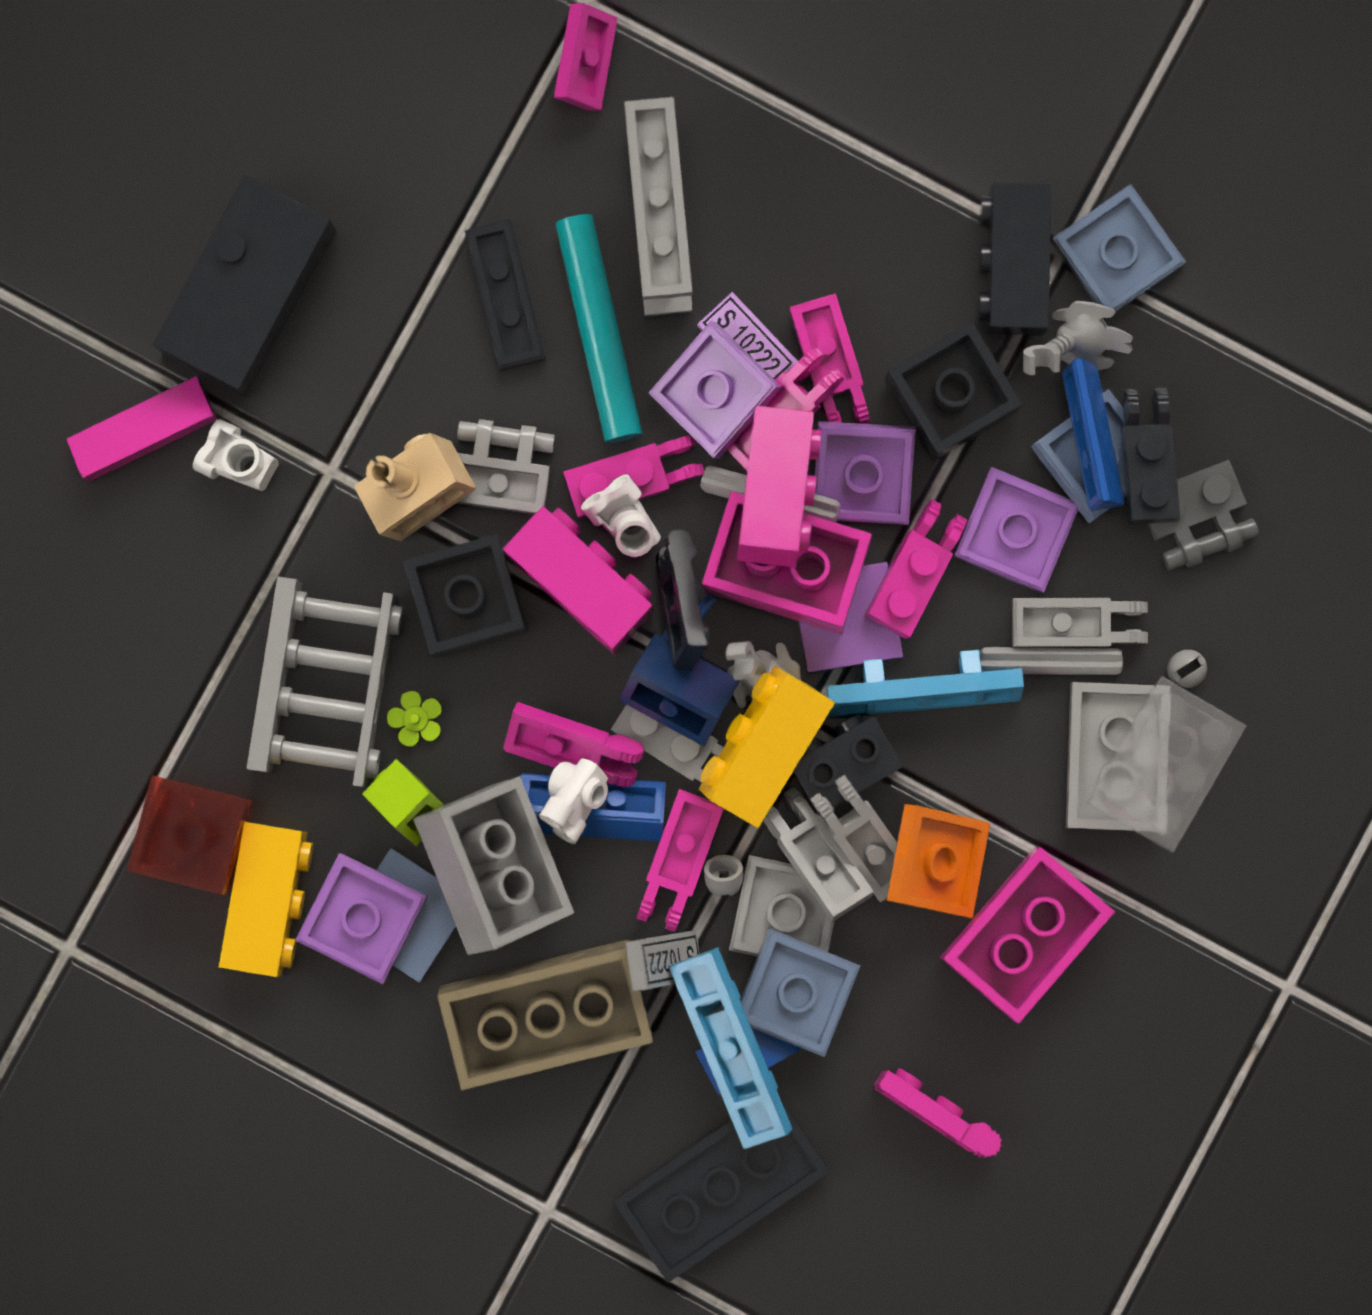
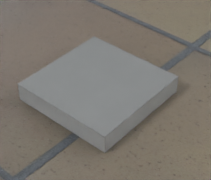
(780, 901)

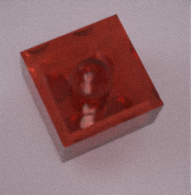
(189, 835)

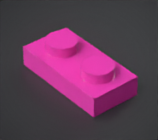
(585, 57)

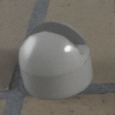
(1181, 660)
(723, 865)

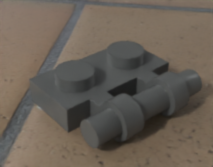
(1203, 497)

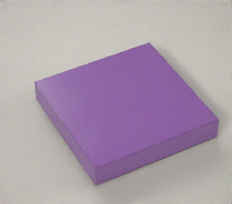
(714, 389)
(866, 470)
(1016, 530)
(861, 636)
(361, 918)

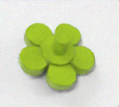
(415, 719)

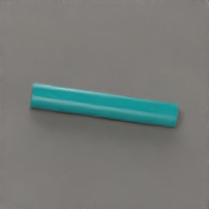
(598, 328)

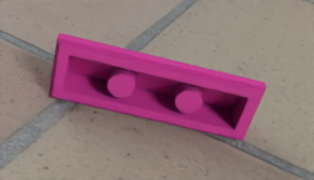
(141, 429)

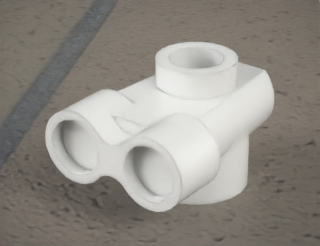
(229, 453)
(617, 510)
(573, 795)

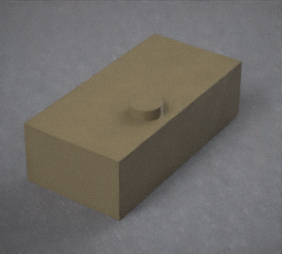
(543, 1015)

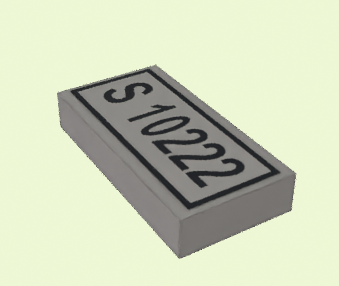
(652, 957)

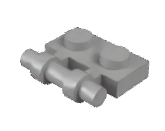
(501, 482)

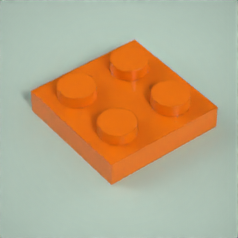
(938, 861)

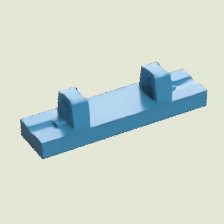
(925, 693)
(731, 1048)

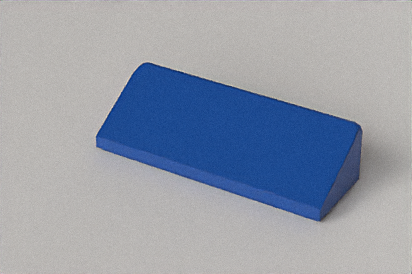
(1092, 435)
(626, 813)

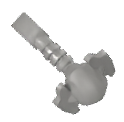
(1081, 336)
(752, 665)

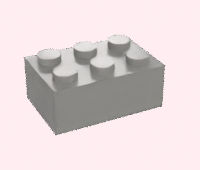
(494, 866)

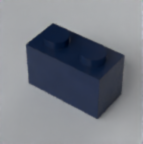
(678, 698)

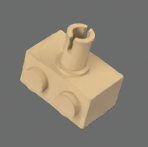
(413, 486)

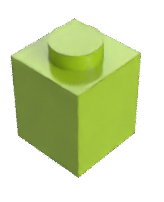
(401, 798)

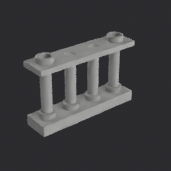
(659, 206)
(285, 653)

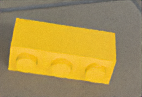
(764, 745)
(265, 900)

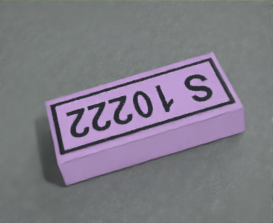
(750, 335)

